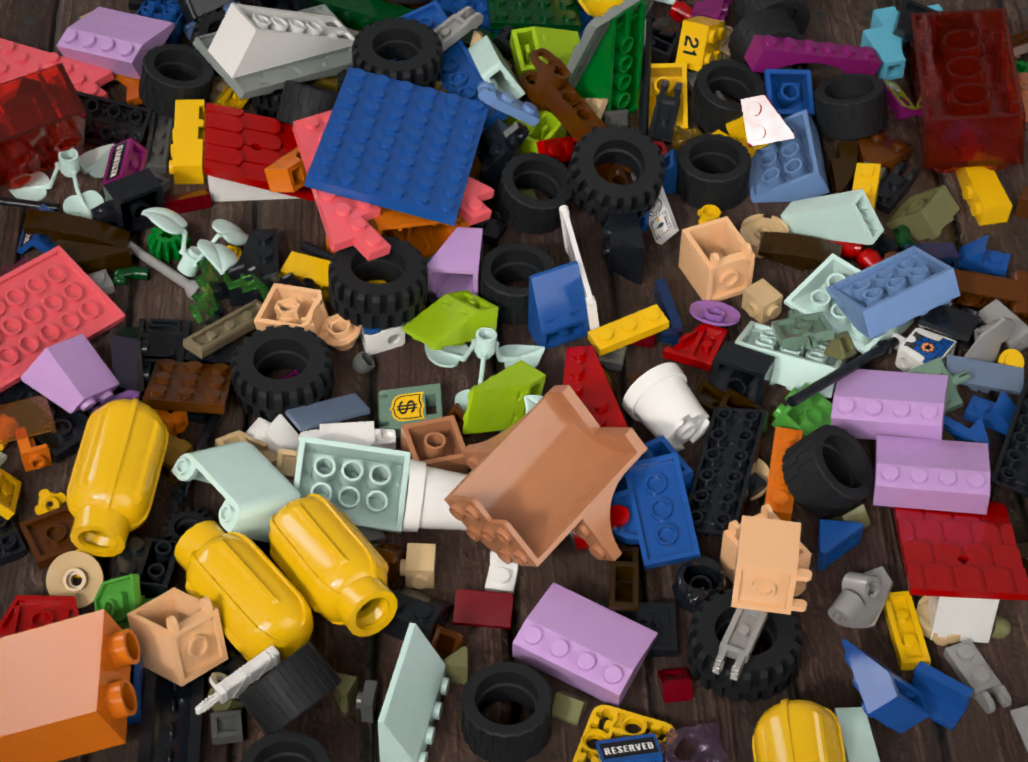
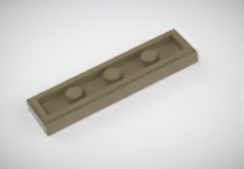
(223, 330)

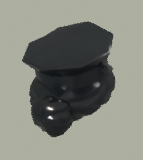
(697, 582)

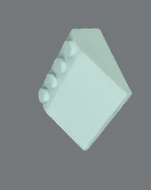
(813, 298)
(791, 367)
(356, 478)
(412, 701)

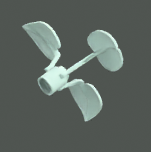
(69, 164)
(218, 255)
(484, 346)

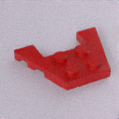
(36, 611)

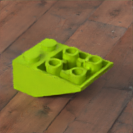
(525, 40)
(547, 128)
(452, 320)
(500, 398)

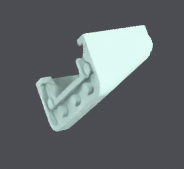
(246, 481)

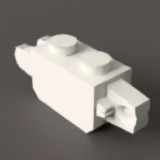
(356, 433)

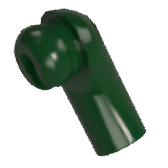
(132, 272)

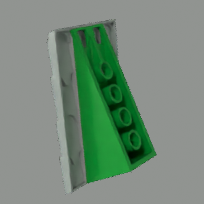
(610, 56)

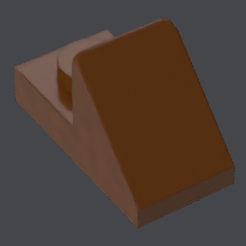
(392, 555)

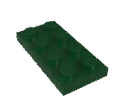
(530, 13)

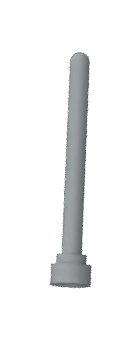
(190, 286)

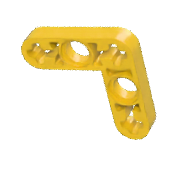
(615, 728)

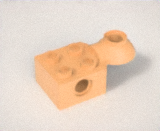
(305, 309)

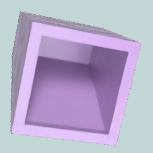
(457, 263)
(72, 375)

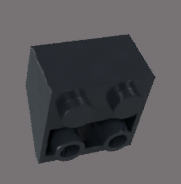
(130, 356)
(151, 560)

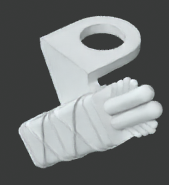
(238, 681)

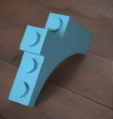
(886, 44)

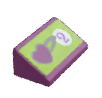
(899, 101)

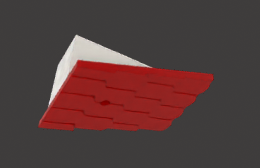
(239, 151)
(962, 566)

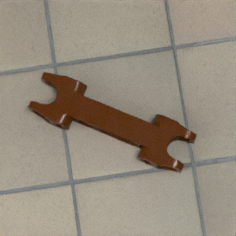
(555, 94)
(981, 289)

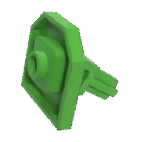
(120, 597)

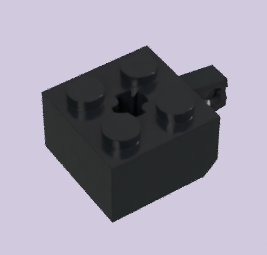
(497, 147)
(127, 200)

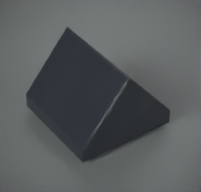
(885, 245)

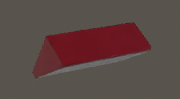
(188, 201)
(483, 609)

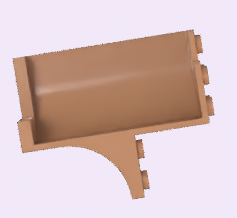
(544, 480)

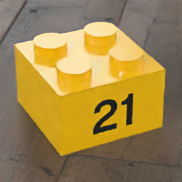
(700, 41)

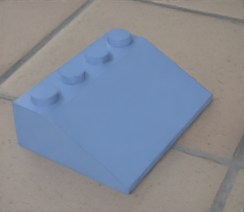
(790, 167)
(894, 291)

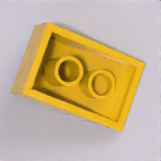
(673, 73)

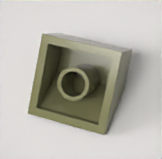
(925, 213)

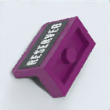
(125, 160)

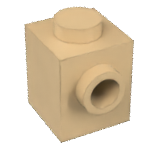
(762, 301)
(419, 565)

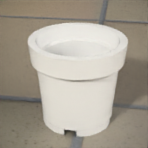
(666, 405)
(425, 498)

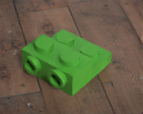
(804, 416)

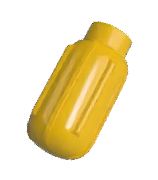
(115, 475)
(332, 565)
(251, 594)
(798, 734)

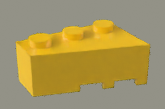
(188, 142)

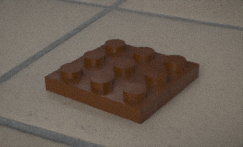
(189, 386)

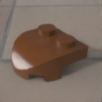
(883, 150)

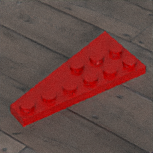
(590, 384)

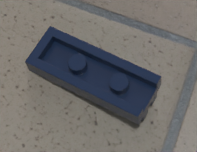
(665, 302)

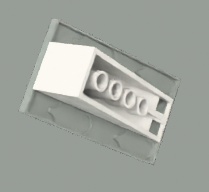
(267, 46)

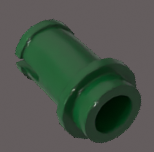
(903, 237)

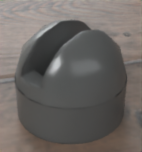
(363, 363)

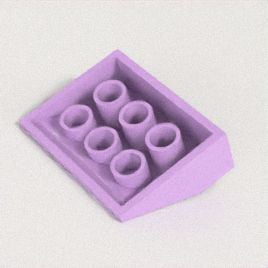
(114, 40)
(890, 404)
(931, 474)
(583, 644)

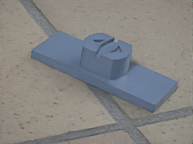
(987, 375)
(327, 411)

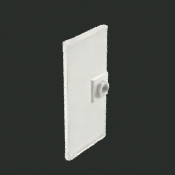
(574, 255)

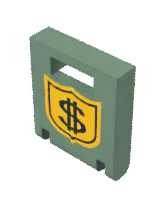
(408, 405)

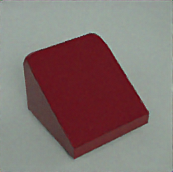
(675, 685)

